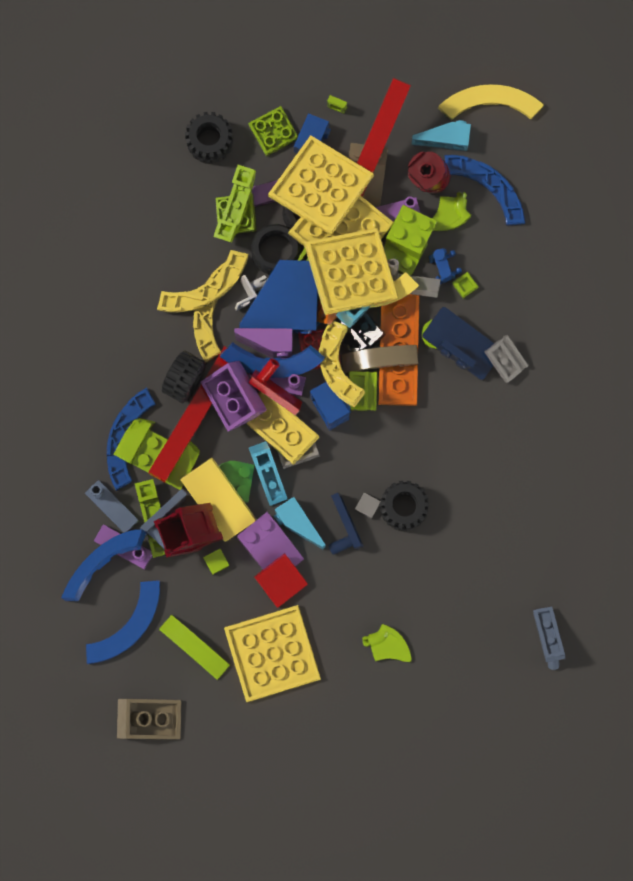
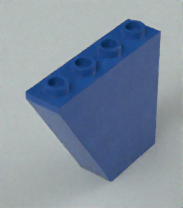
(285, 299)

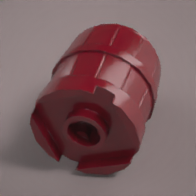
(436, 180)

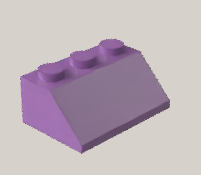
(233, 395)

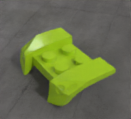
(142, 447)

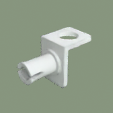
(250, 288)

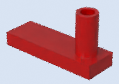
(262, 382)

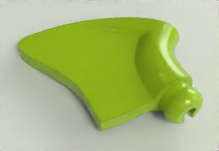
(451, 212)
(387, 644)

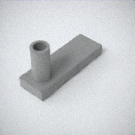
(427, 287)

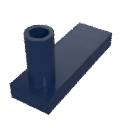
(353, 538)

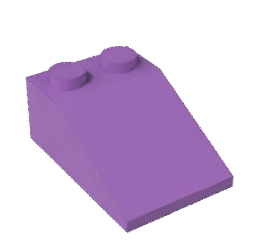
(270, 342)
(268, 542)

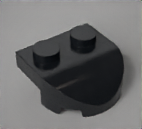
(362, 334)

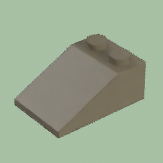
(374, 189)
(148, 719)

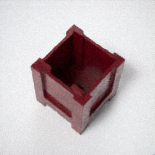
(188, 529)

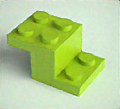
(408, 238)

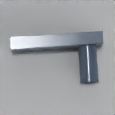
(111, 507)
(163, 512)
(549, 636)

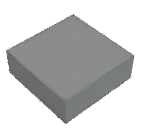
(367, 505)

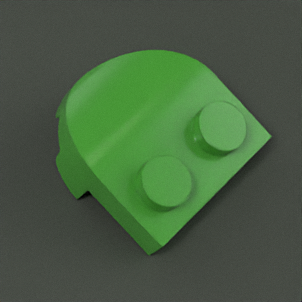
(240, 476)

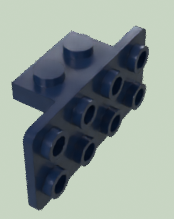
(459, 342)

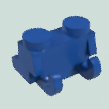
(443, 265)

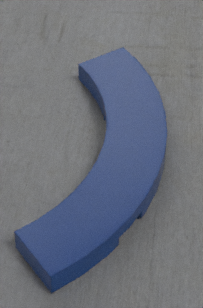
(492, 181)
(296, 364)
(132, 410)
(98, 558)
(133, 629)

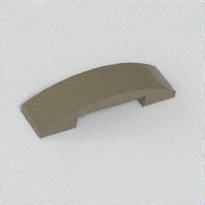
(380, 357)

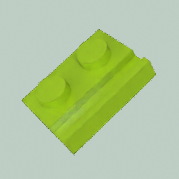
(368, 382)

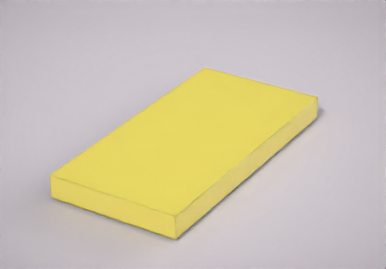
(283, 430)
(210, 484)

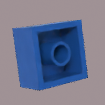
(329, 406)

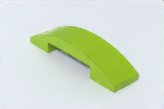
(237, 204)
(149, 505)
(194, 647)

